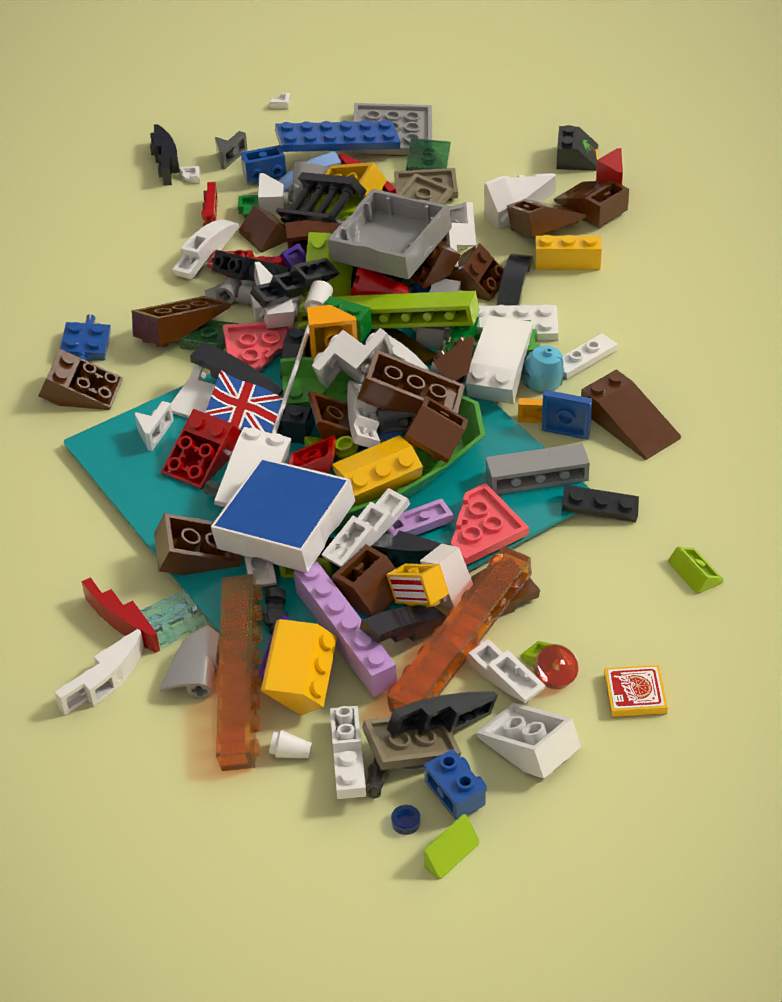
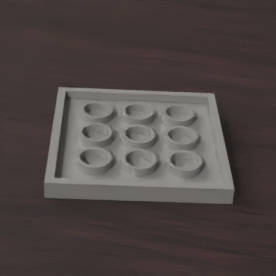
(408, 119)

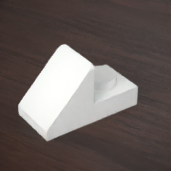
(154, 427)

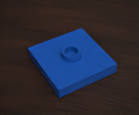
(566, 414)

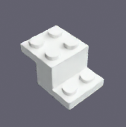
(463, 228)
(349, 356)

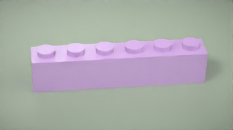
(337, 616)

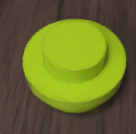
(345, 447)

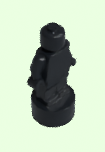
(275, 599)

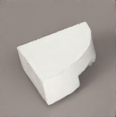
(281, 102)
(190, 174)

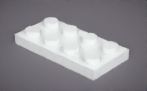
(543, 317)

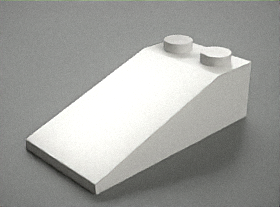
(499, 359)
(249, 449)

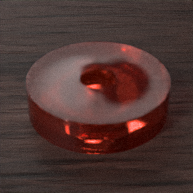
(548, 674)

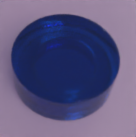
(405, 819)

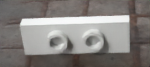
(588, 354)

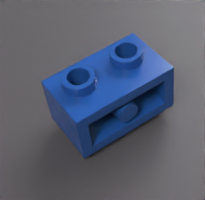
(264, 160)
(455, 784)

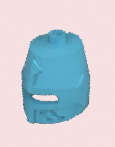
(543, 369)

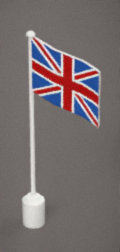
(253, 405)

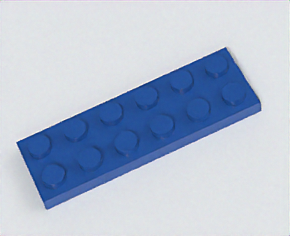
(337, 136)

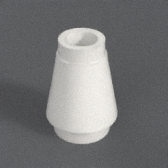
(289, 746)

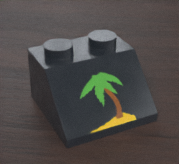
(576, 149)

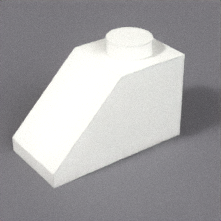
(271, 194)

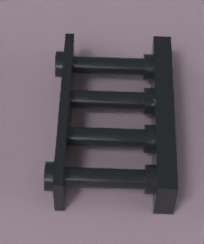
(321, 184)

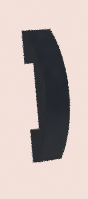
(514, 279)

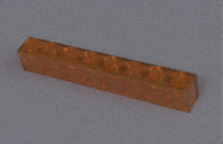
(462, 629)
(238, 673)

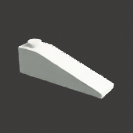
(507, 190)

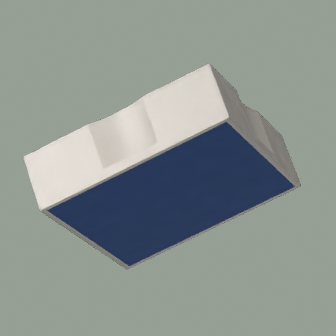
(283, 514)

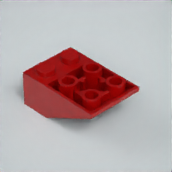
(201, 449)

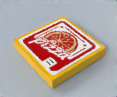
(635, 691)

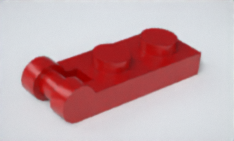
(210, 203)

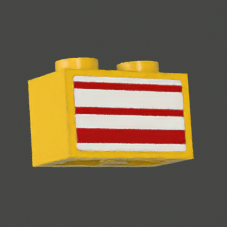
(418, 584)

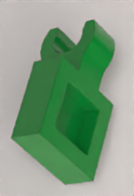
(246, 203)

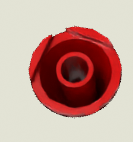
(375, 283)

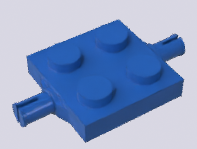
(86, 339)

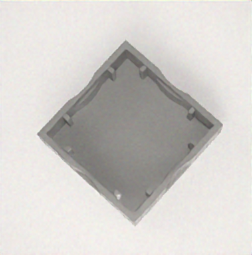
(390, 233)

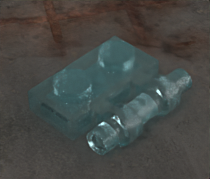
(170, 611)

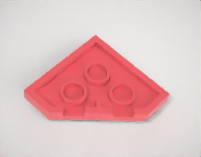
(254, 342)
(485, 524)

